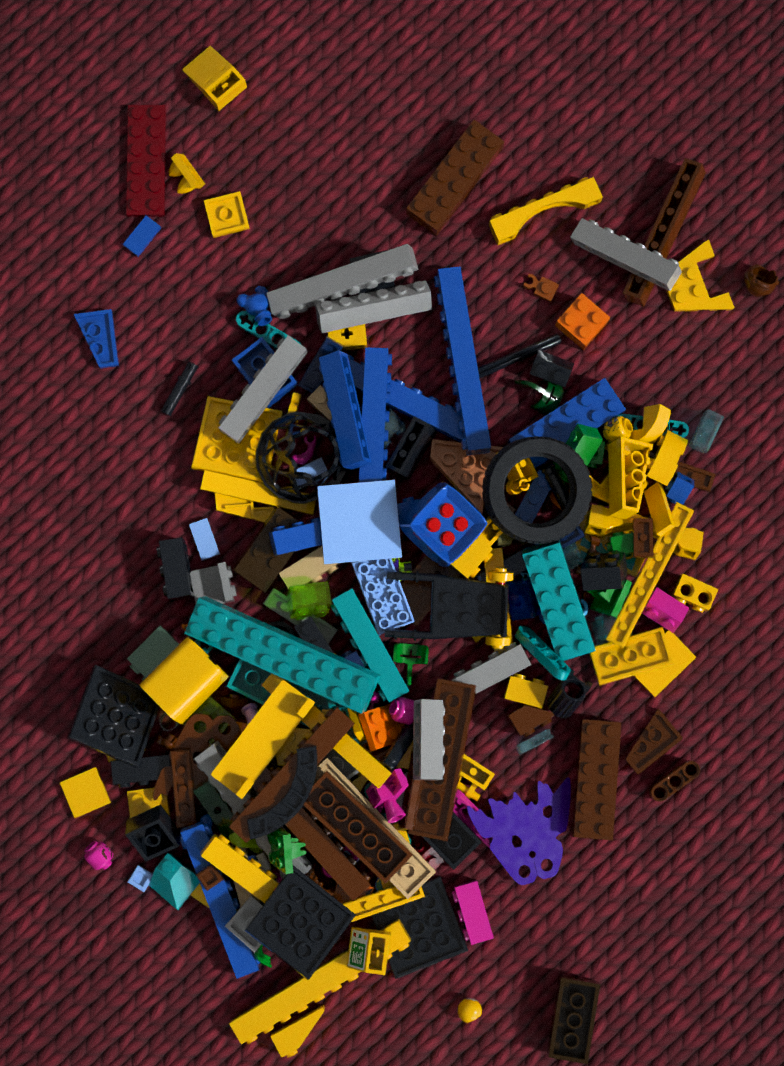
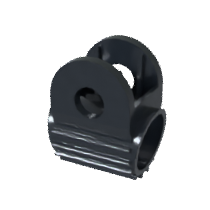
(562, 704)

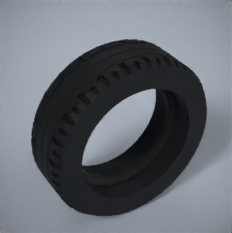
(579, 493)

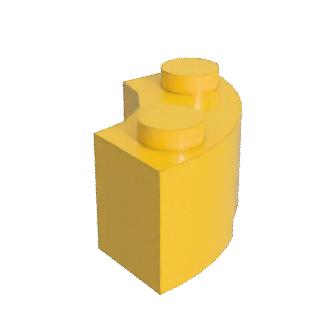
(666, 458)

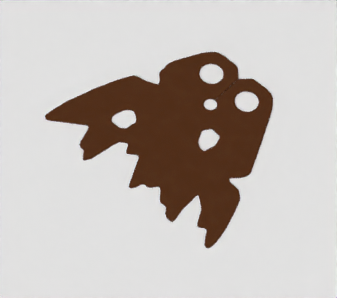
(198, 743)

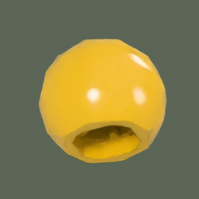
(469, 1010)

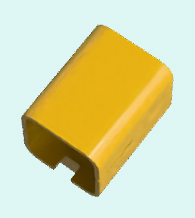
(183, 680)

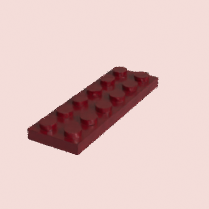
(146, 161)

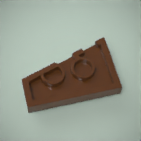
(653, 743)

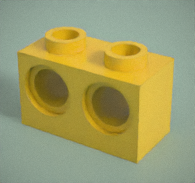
(695, 587)

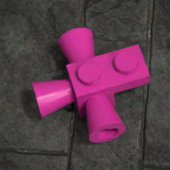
(388, 794)

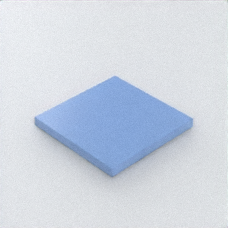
(359, 522)

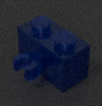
(522, 599)

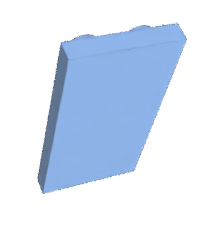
(383, 596)

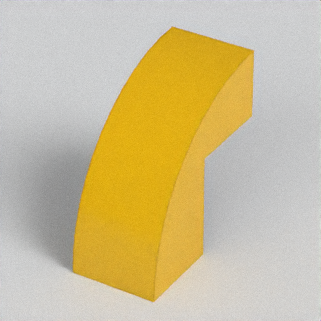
(654, 423)

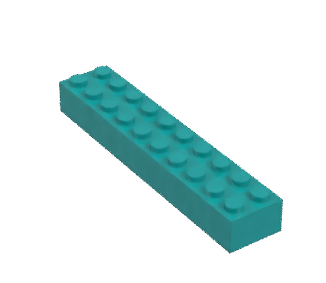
(282, 654)

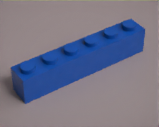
(344, 410)

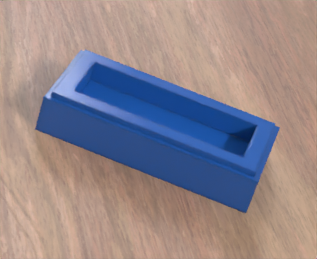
(142, 236)

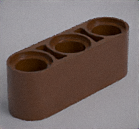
(683, 777)

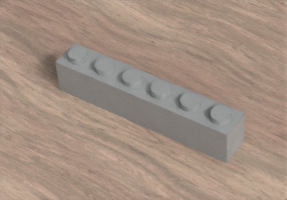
(626, 254)
(373, 306)
(263, 389)

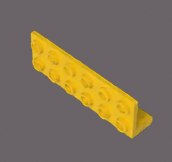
(262, 738)

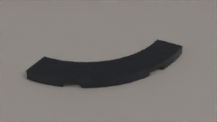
(293, 800)

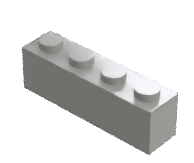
(495, 668)
(428, 740)

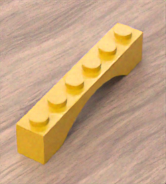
(580, 195)
(601, 525)

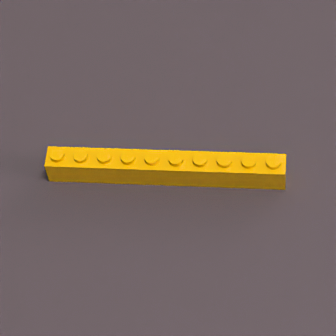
(303, 991)

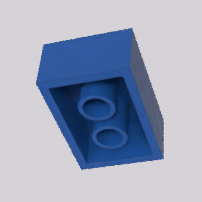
(253, 359)

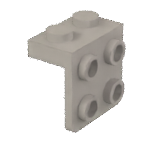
(214, 583)

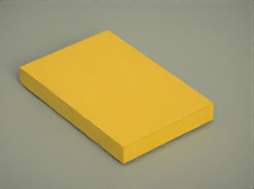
(658, 679)

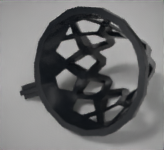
(260, 457)

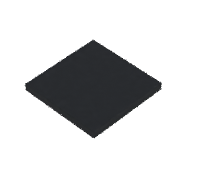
(114, 717)
(300, 923)
(431, 927)

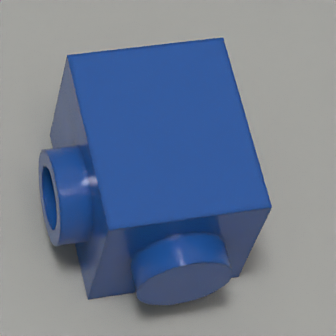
(679, 488)

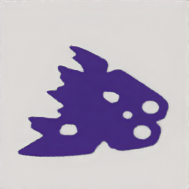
(530, 825)

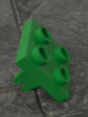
(610, 600)
(284, 849)

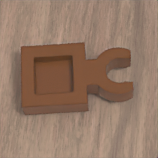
(544, 288)

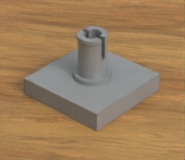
(242, 919)

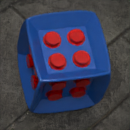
(443, 524)

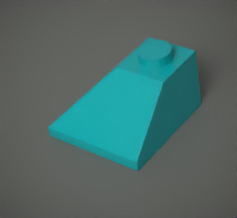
(174, 880)

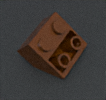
(527, 718)

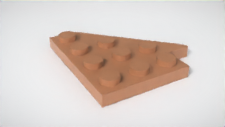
(462, 471)

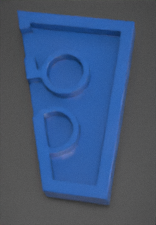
(100, 336)

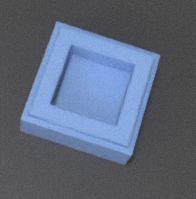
(140, 878)

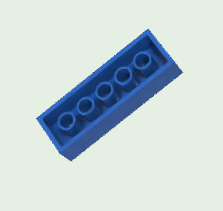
(589, 408)

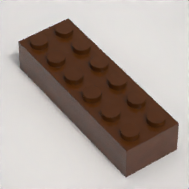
(455, 177)
(596, 779)
(356, 827)

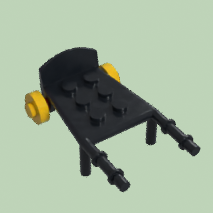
(463, 607)

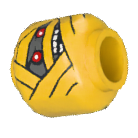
(617, 428)

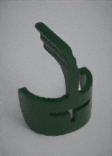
(552, 403)

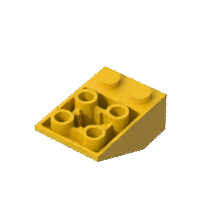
(215, 77)

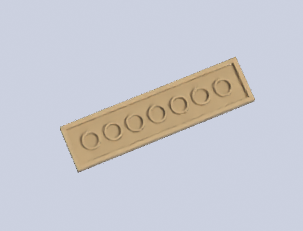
(416, 869)

